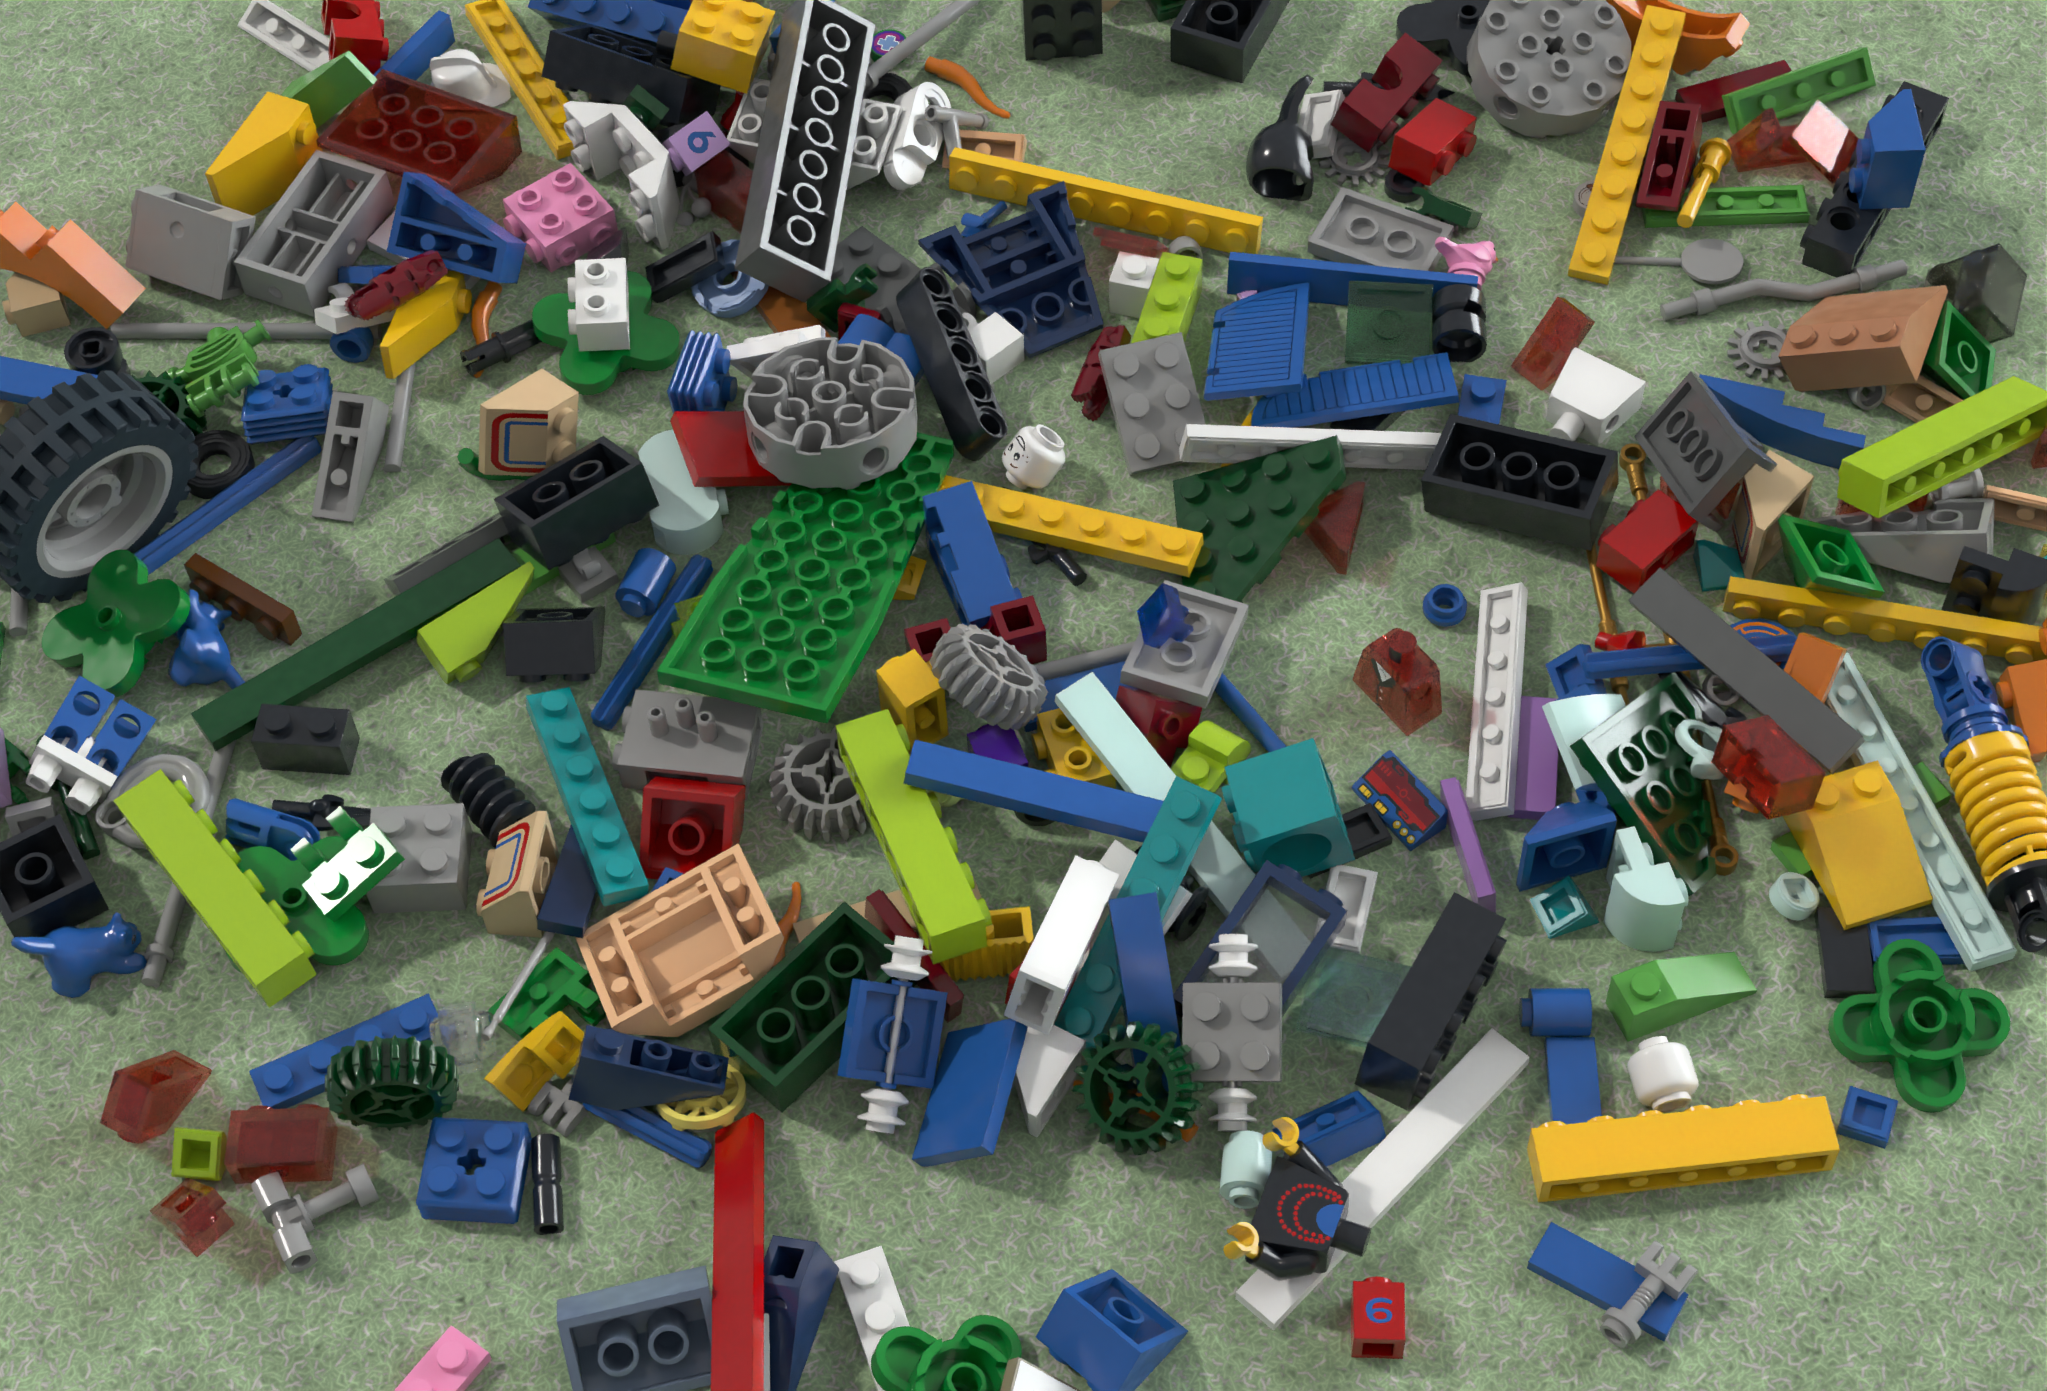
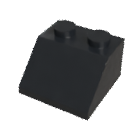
(554, 643)

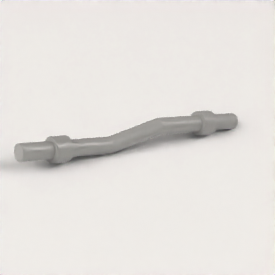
(1861, 278)

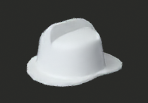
(467, 77)

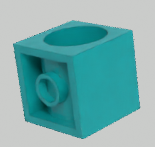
(1287, 810)

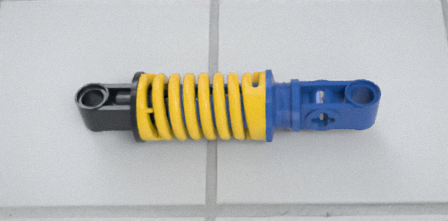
(1993, 787)

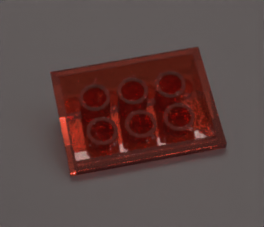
(425, 131)

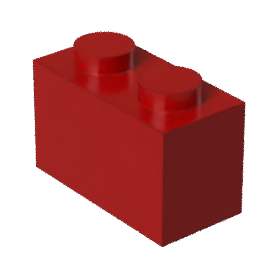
(1433, 142)
(1646, 540)

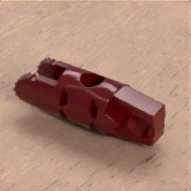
(396, 286)
(1090, 384)

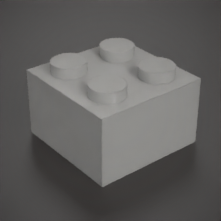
(436, 856)

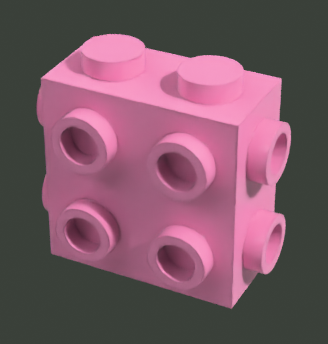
(559, 217)

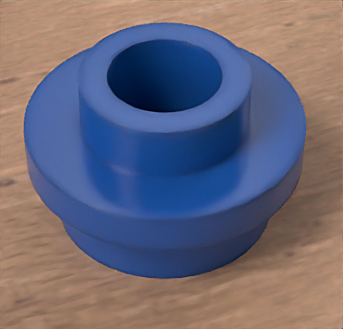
(1444, 595)

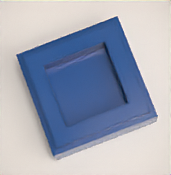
(1867, 1117)

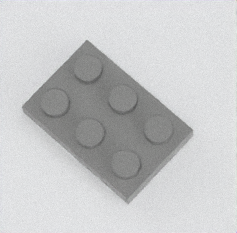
(1377, 234)
(1151, 399)
(1194, 666)

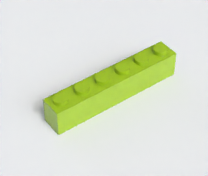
(1943, 447)
(913, 838)
(216, 887)

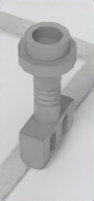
(559, 1105)
(1621, 1325)

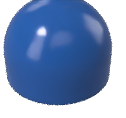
(353, 345)

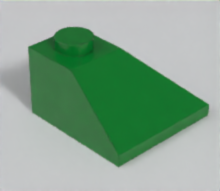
(1959, 355)
(1826, 559)

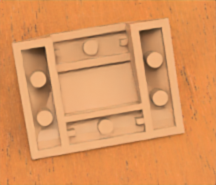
(683, 949)

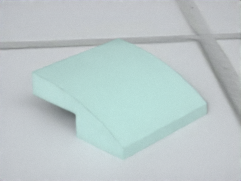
(1572, 720)

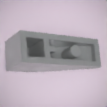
(349, 454)

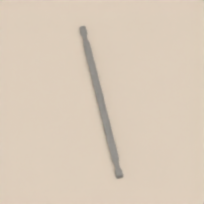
(518, 984)

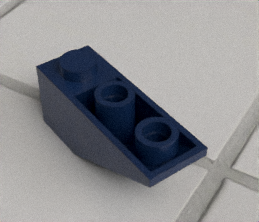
(635, 1072)
(795, 1297)

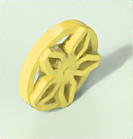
(734, 1088)

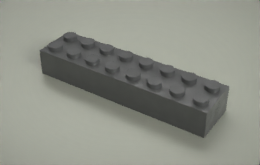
(805, 148)

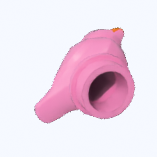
(1468, 258)

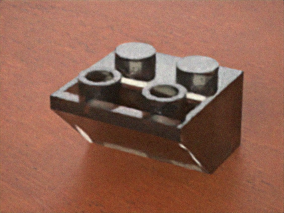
(1984, 289)

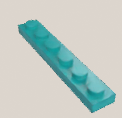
(587, 797)
(1156, 869)

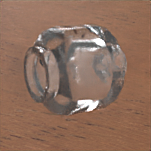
(460, 1032)

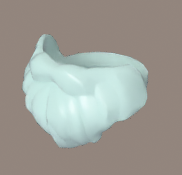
(1701, 764)

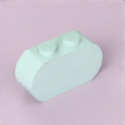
(686, 515)

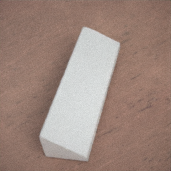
(286, 34)

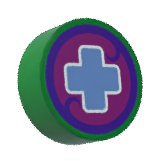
(884, 41)

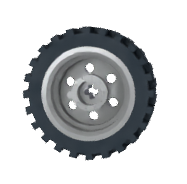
(85, 478)

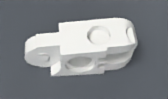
(915, 138)

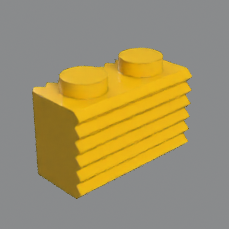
(1006, 948)

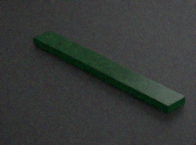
(352, 645)

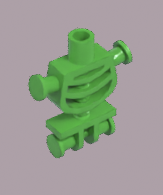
(221, 366)

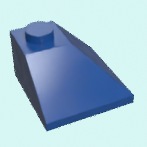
(1566, 843)

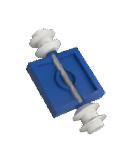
(892, 1034)

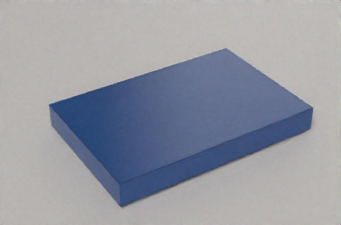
(970, 1093)

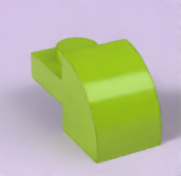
(1208, 753)

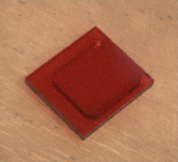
(1824, 141)
(1118, 241)

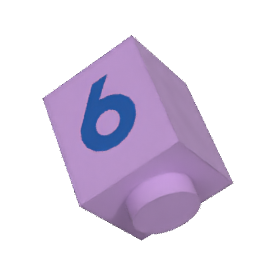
(695, 144)

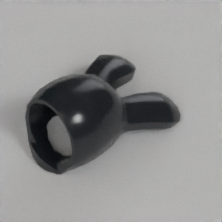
(1283, 152)

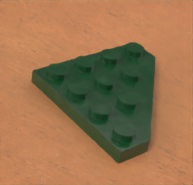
(1254, 512)
(1651, 779)

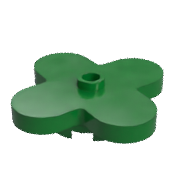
(652, 340)
(116, 622)
(283, 880)
(1919, 1025)
(969, 1362)

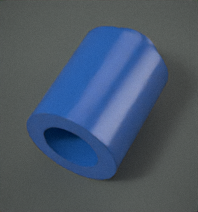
(645, 582)
(1557, 1012)

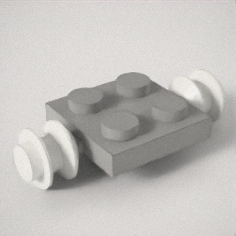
(1233, 1031)

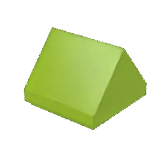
(198, 1154)

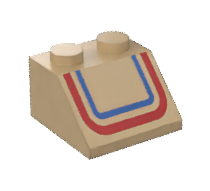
(528, 426)
(1761, 504)
(518, 877)

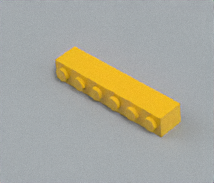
(1682, 1148)

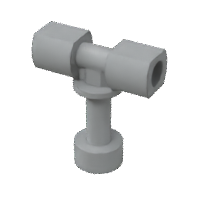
(294, 1217)

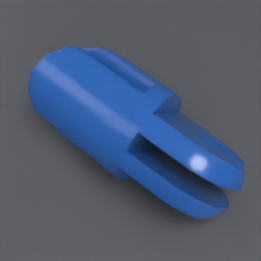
(259, 826)

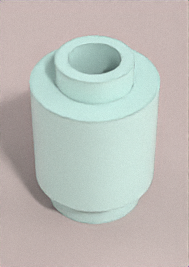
(1245, 1169)

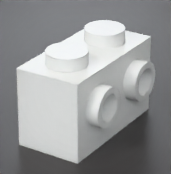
(601, 304)

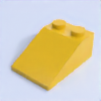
(264, 155)
(1861, 847)

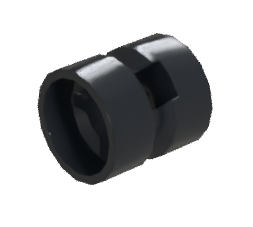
(1459, 323)
(95, 351)

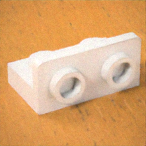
(754, 350)

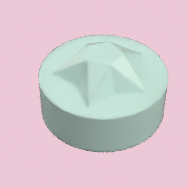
(1794, 896)

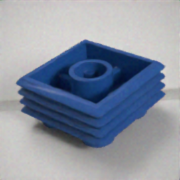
(702, 375)
(287, 405)
(494, 1189)

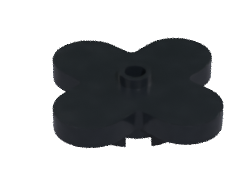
(1443, 27)

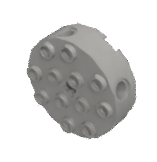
(1548, 63)
(831, 413)

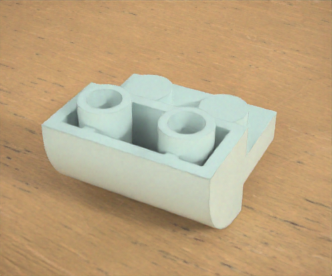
(1643, 897)

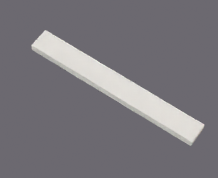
(1401, 1160)

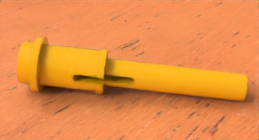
(1713, 156)

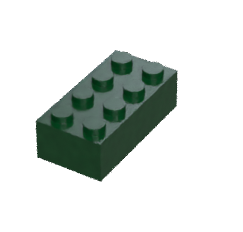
(796, 1014)

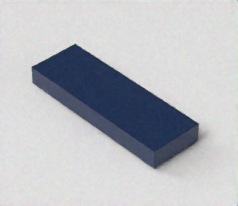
(569, 894)

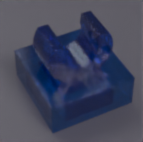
(1163, 617)

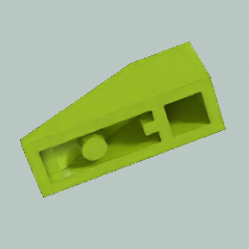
(468, 632)

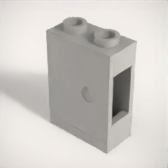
(187, 240)
(687, 739)

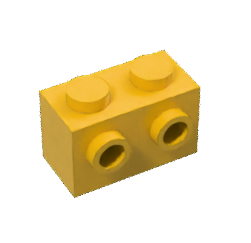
(913, 697)
(1067, 750)

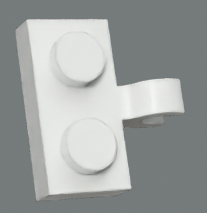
(337, 320)

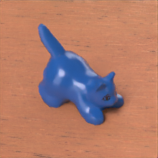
(202, 652)
(78, 954)

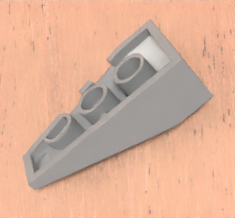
(1922, 541)

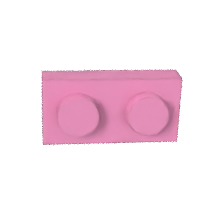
(448, 1365)

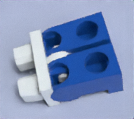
(77, 757)

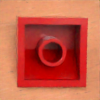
(688, 823)

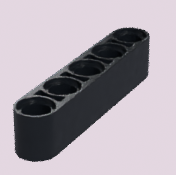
(951, 364)

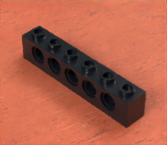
(1842, 227)

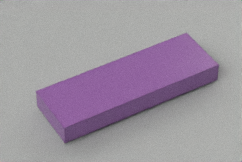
(1535, 762)
(1467, 844)

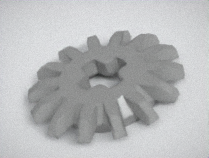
(1338, 162)
(1750, 341)

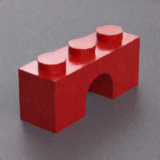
(357, 29)

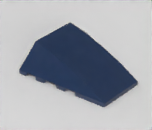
(1026, 271)

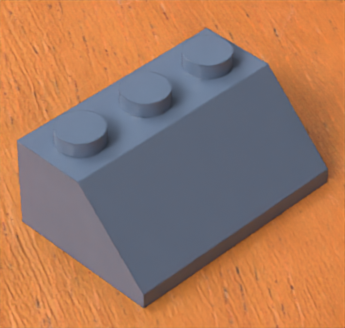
(640, 1334)

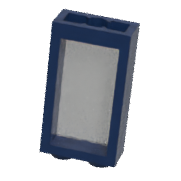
(1288, 925)

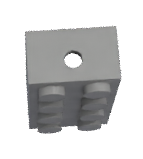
(324, 229)

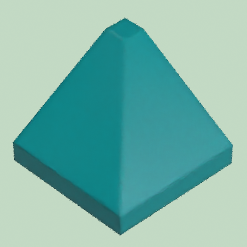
(1716, 564)
(1563, 909)

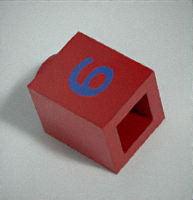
(1378, 1318)

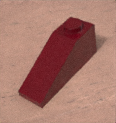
(1670, 156)

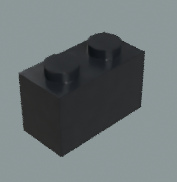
(305, 739)

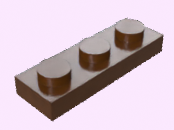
(245, 601)

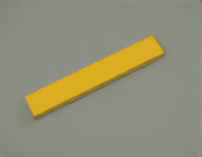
(522, 70)

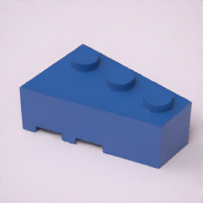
(466, 239)
(966, 553)

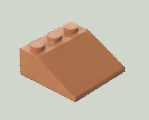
(1862, 339)

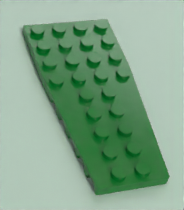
(807, 591)

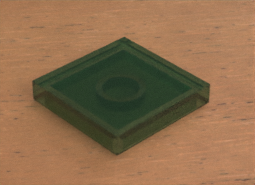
(1387, 322)

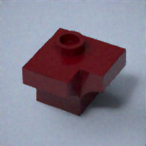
(1160, 719)

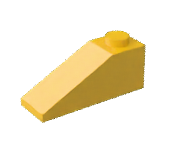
(424, 323)

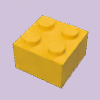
(723, 42)

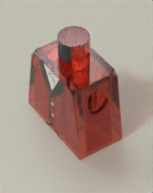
(1400, 680)

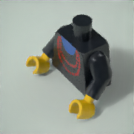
(1298, 1214)

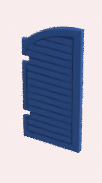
(1259, 344)
(1362, 393)

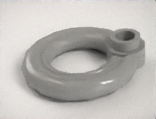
(175, 768)

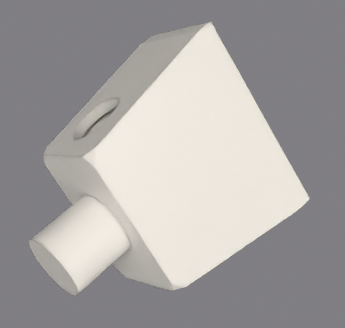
(1592, 399)

